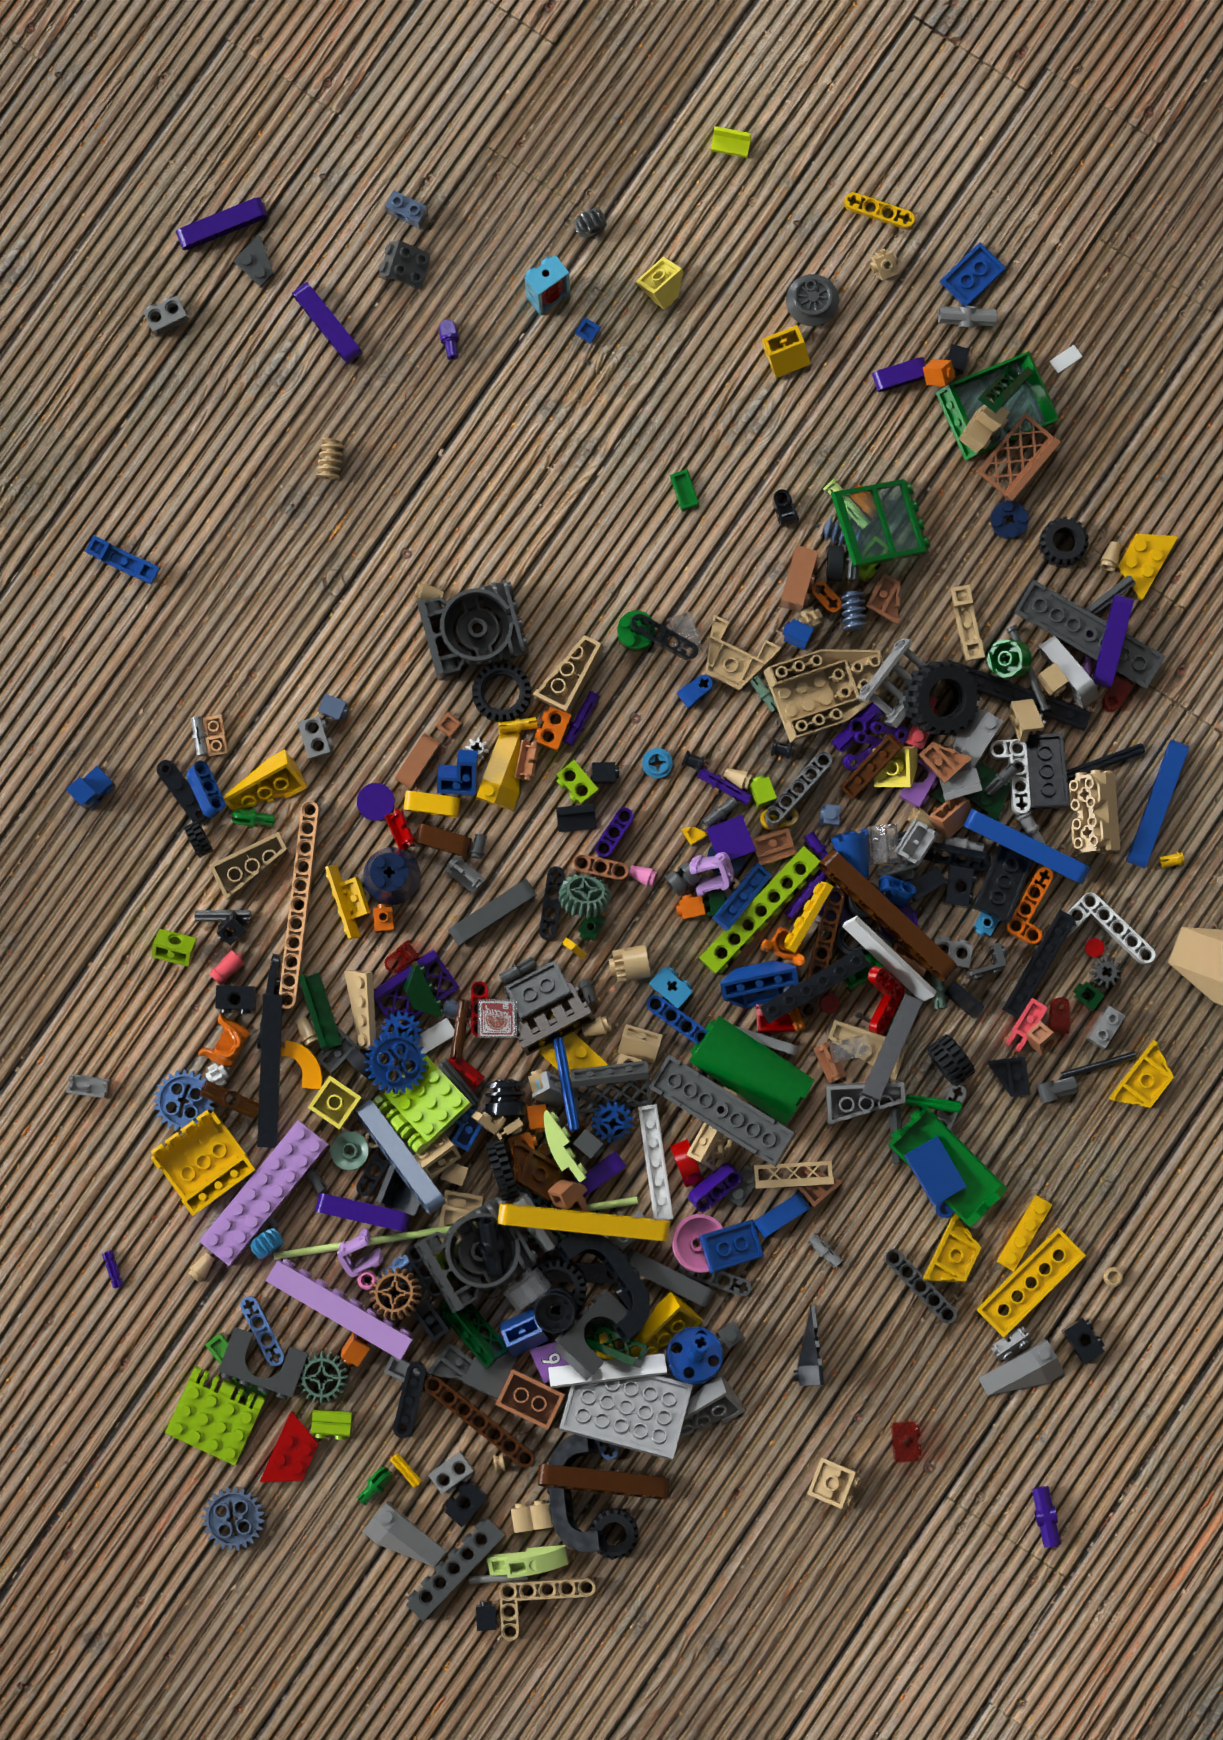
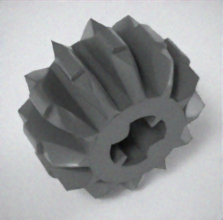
(590, 222)
(1106, 965)

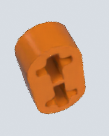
(823, 600)

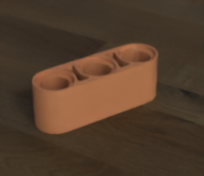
(417, 760)
(593, 861)

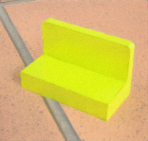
(731, 142)

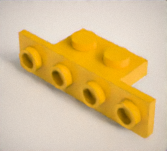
(349, 899)

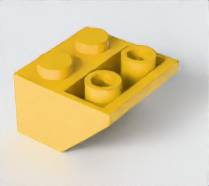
(786, 351)

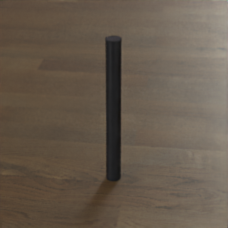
(1099, 1065)

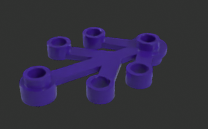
(873, 740)

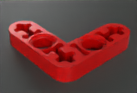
(881, 1016)

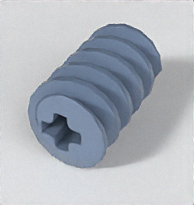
(833, 531)
(853, 611)

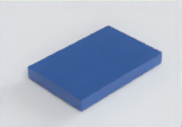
(973, 274)
(935, 1171)
(731, 1246)

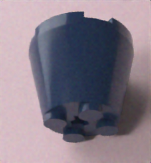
(401, 884)

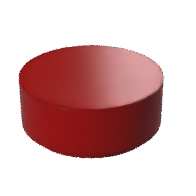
(1094, 947)
(829, 1003)

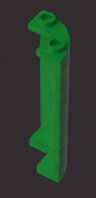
(751, 1070)
(982, 1185)

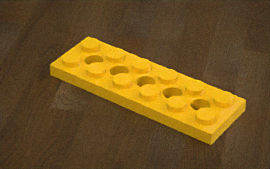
(1030, 1296)

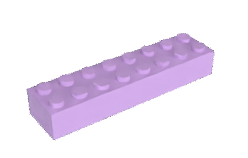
(264, 1193)
(340, 1309)

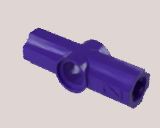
(865, 719)
(1046, 1516)

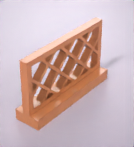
(1032, 465)

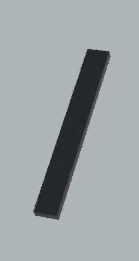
(1010, 692)
(270, 1070)

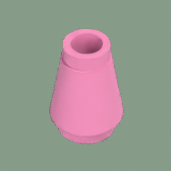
(644, 875)
(361, 1279)

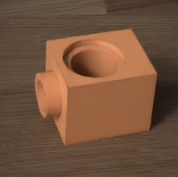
(1041, 1038)

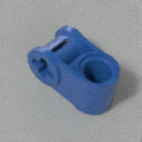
(692, 693)
(897, 891)

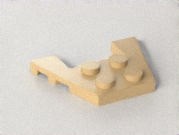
(732, 664)

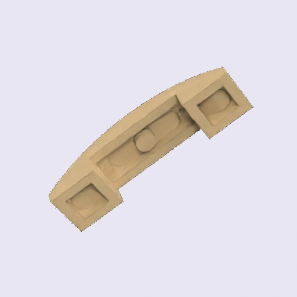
(966, 623)

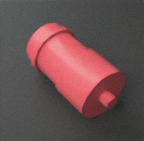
(227, 967)

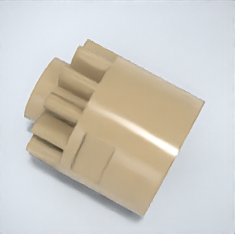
(630, 964)

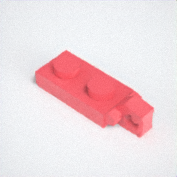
(917, 737)

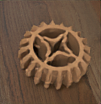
(396, 1285)

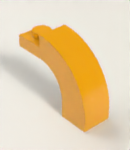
(311, 1069)

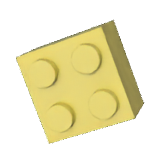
(335, 1102)

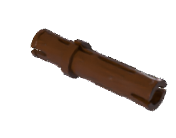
(460, 1028)

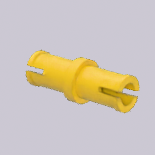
(517, 725)

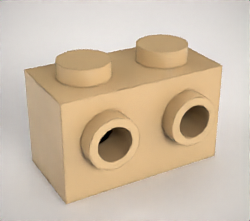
(438, 1156)

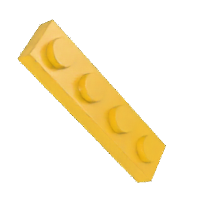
(810, 912)
(1024, 1233)

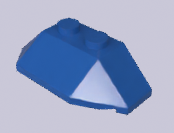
(758, 983)

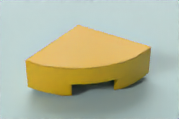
(693, 834)
(574, 948)

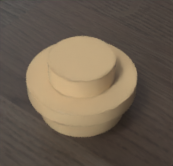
(1113, 1277)

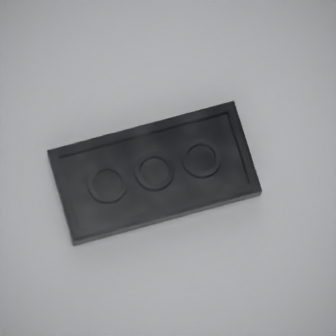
(1047, 771)
(1003, 884)

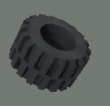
(1071, 528)
(951, 1060)
(630, 1526)

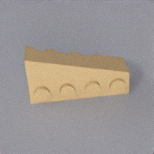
(245, 864)

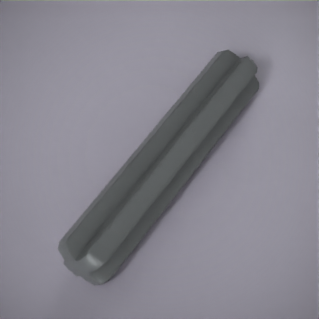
(1107, 598)
(220, 915)
(456, 1079)
(895, 1122)

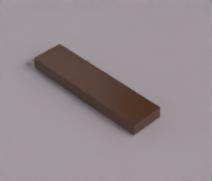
(872, 766)

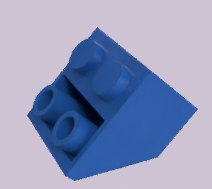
(522, 1333)

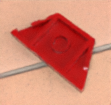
(291, 1453)

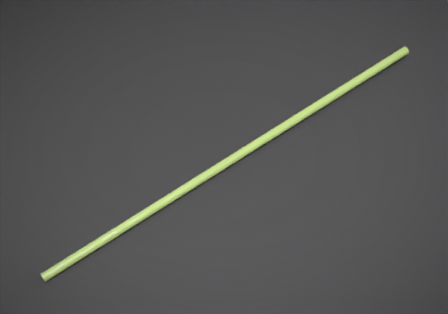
(426, 1232)

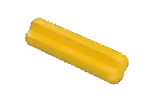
(405, 1470)

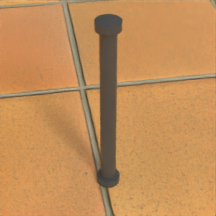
(1031, 675)

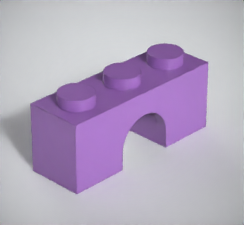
(917, 793)

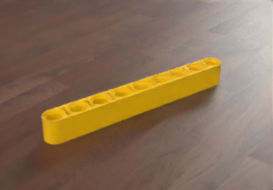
(583, 1222)

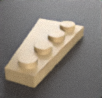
(362, 1005)
(843, 1030)

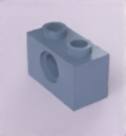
(406, 209)

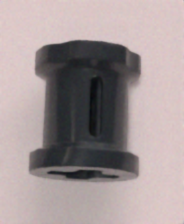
(781, 749)
(693, 761)

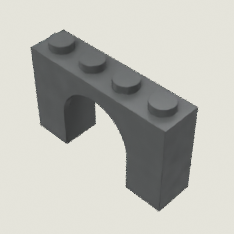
(573, 1346)
(282, 1383)

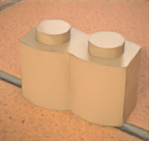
(531, 1516)

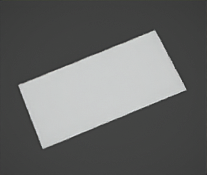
(1066, 358)

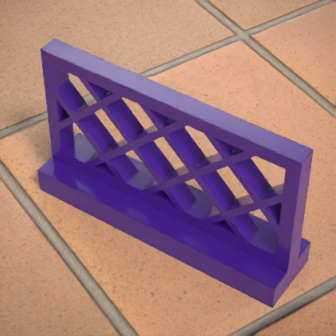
(400, 978)

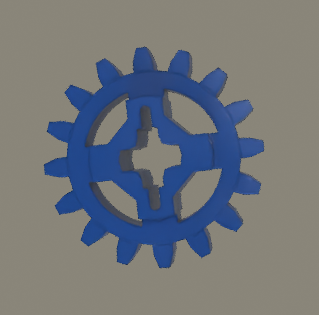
(394, 1020)
(610, 1129)

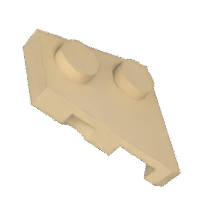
(458, 1205)

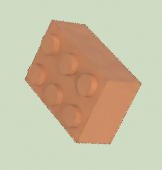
(799, 579)
(530, 1398)

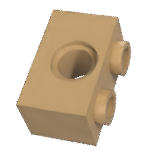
(1052, 680)

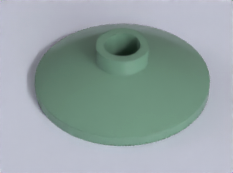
(340, 1148)

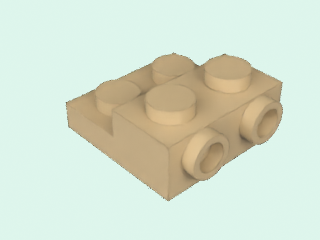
(834, 1484)

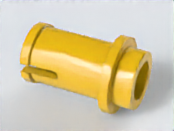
(1172, 860)

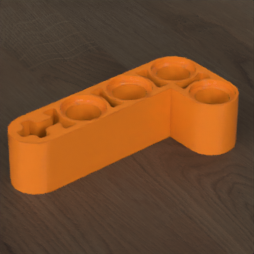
(1032, 903)

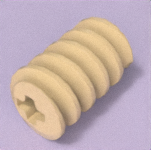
(329, 459)

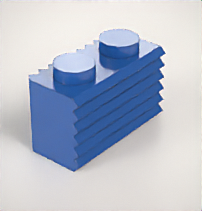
(797, 633)

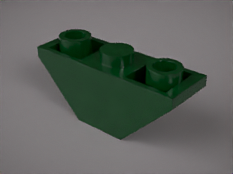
(421, 992)

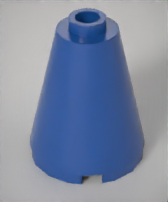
(854, 849)

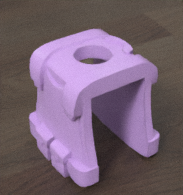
(719, 861)
(352, 1268)

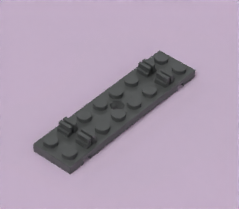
(1071, 622)
(738, 1121)

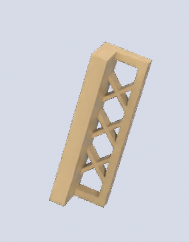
(797, 1181)

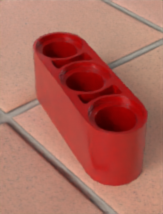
(474, 1002)

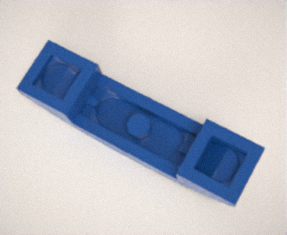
(122, 560)

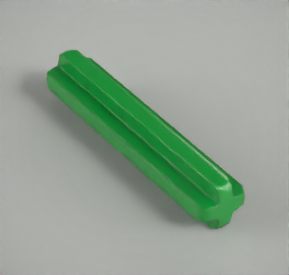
(933, 1103)

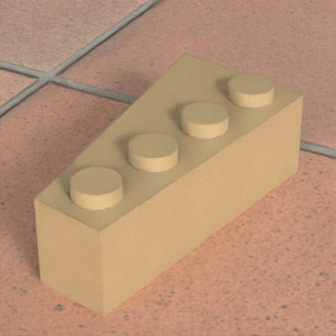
(570, 676)

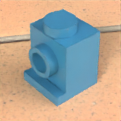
(983, 930)

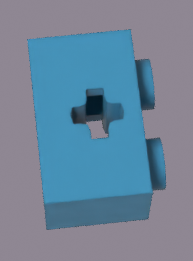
(677, 997)

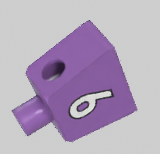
(546, 1357)

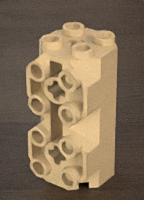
(1097, 813)

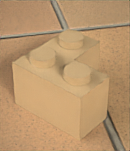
(982, 426)

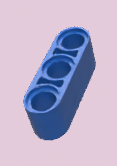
(202, 781)
(782, 1214)

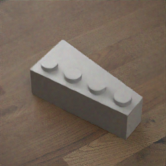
(846, 1101)

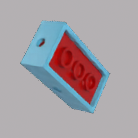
(547, 284)

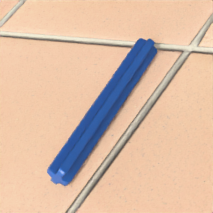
(566, 1084)

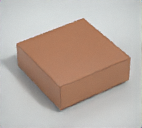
(449, 725)

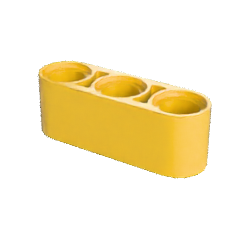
(431, 804)

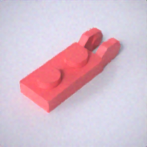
(1029, 1018)

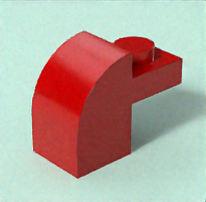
(687, 1166)

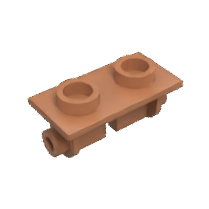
(525, 765)
(832, 1070)

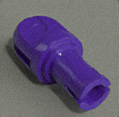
(449, 338)

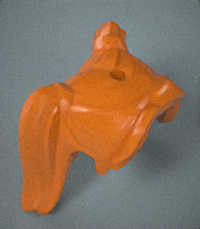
(776, 946)
(229, 1043)

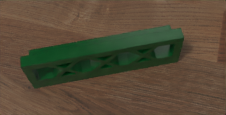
(1005, 392)
(320, 1011)
(469, 1333)
(612, 1351)

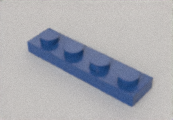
(742, 896)

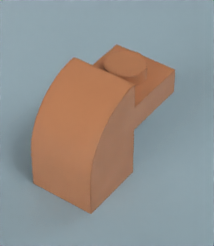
(568, 1195)

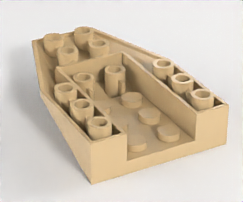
(821, 688)
(1200, 960)

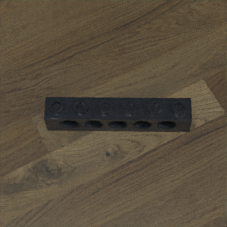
(814, 985)

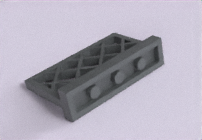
(610, 1076)

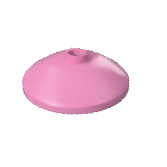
(685, 1234)

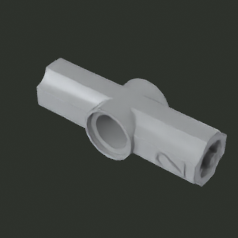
(967, 316)
(544, 1236)

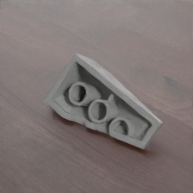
(1028, 1369)

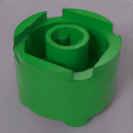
(629, 639)
(1019, 657)

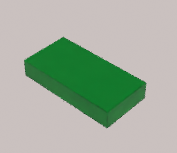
(684, 490)

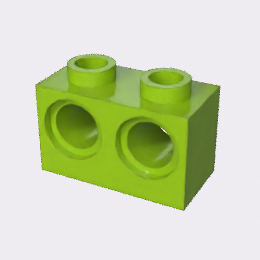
(580, 780)

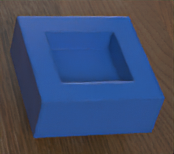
(587, 330)

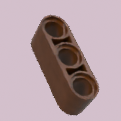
(442, 840)

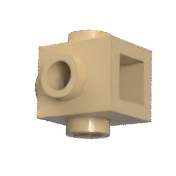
(884, 264)

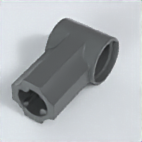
(1053, 1090)

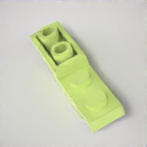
(557, 1139)
(527, 1563)

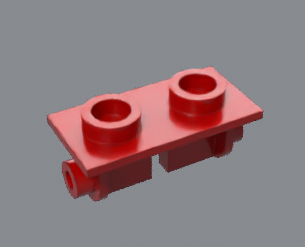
(400, 832)
(467, 1072)

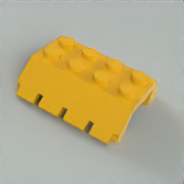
(202, 1161)

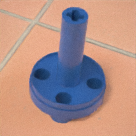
(694, 1355)

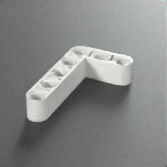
(1107, 925)

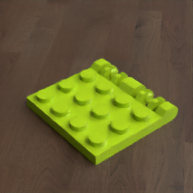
(425, 1109)
(213, 1418)

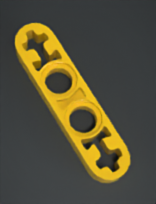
(878, 213)

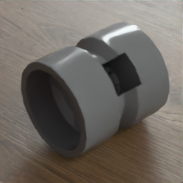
(682, 879)

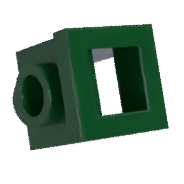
(714, 901)
(588, 935)
(1095, 995)

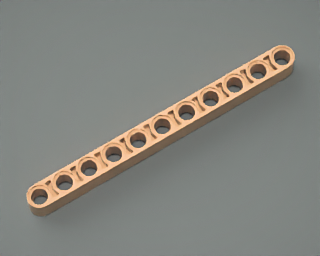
(299, 895)

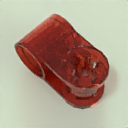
(1117, 692)
(402, 957)
(1059, 1020)

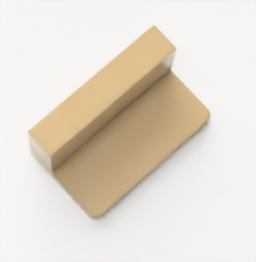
(1025, 718)
(640, 1043)

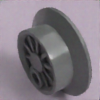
(812, 300)

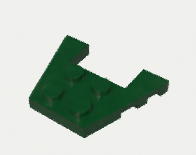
(990, 804)

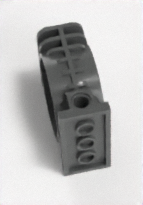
(495, 597)
(516, 1256)

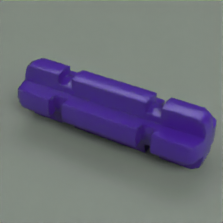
(112, 1269)

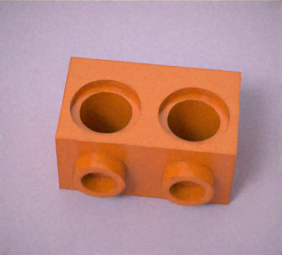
(557, 730)

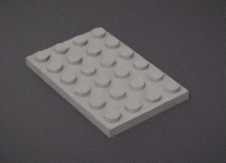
(629, 1413)

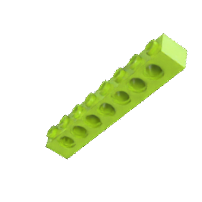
(804, 858)

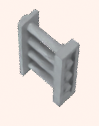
(896, 714)

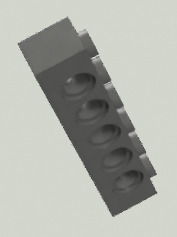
(424, 1608)

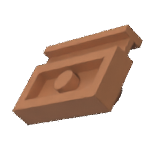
(774, 846)

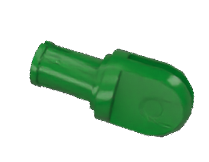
(252, 818)
(375, 1484)

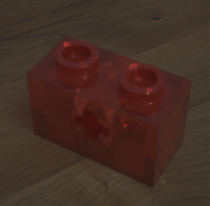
(901, 1452)

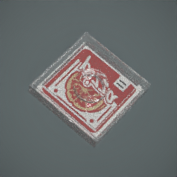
(497, 1018)

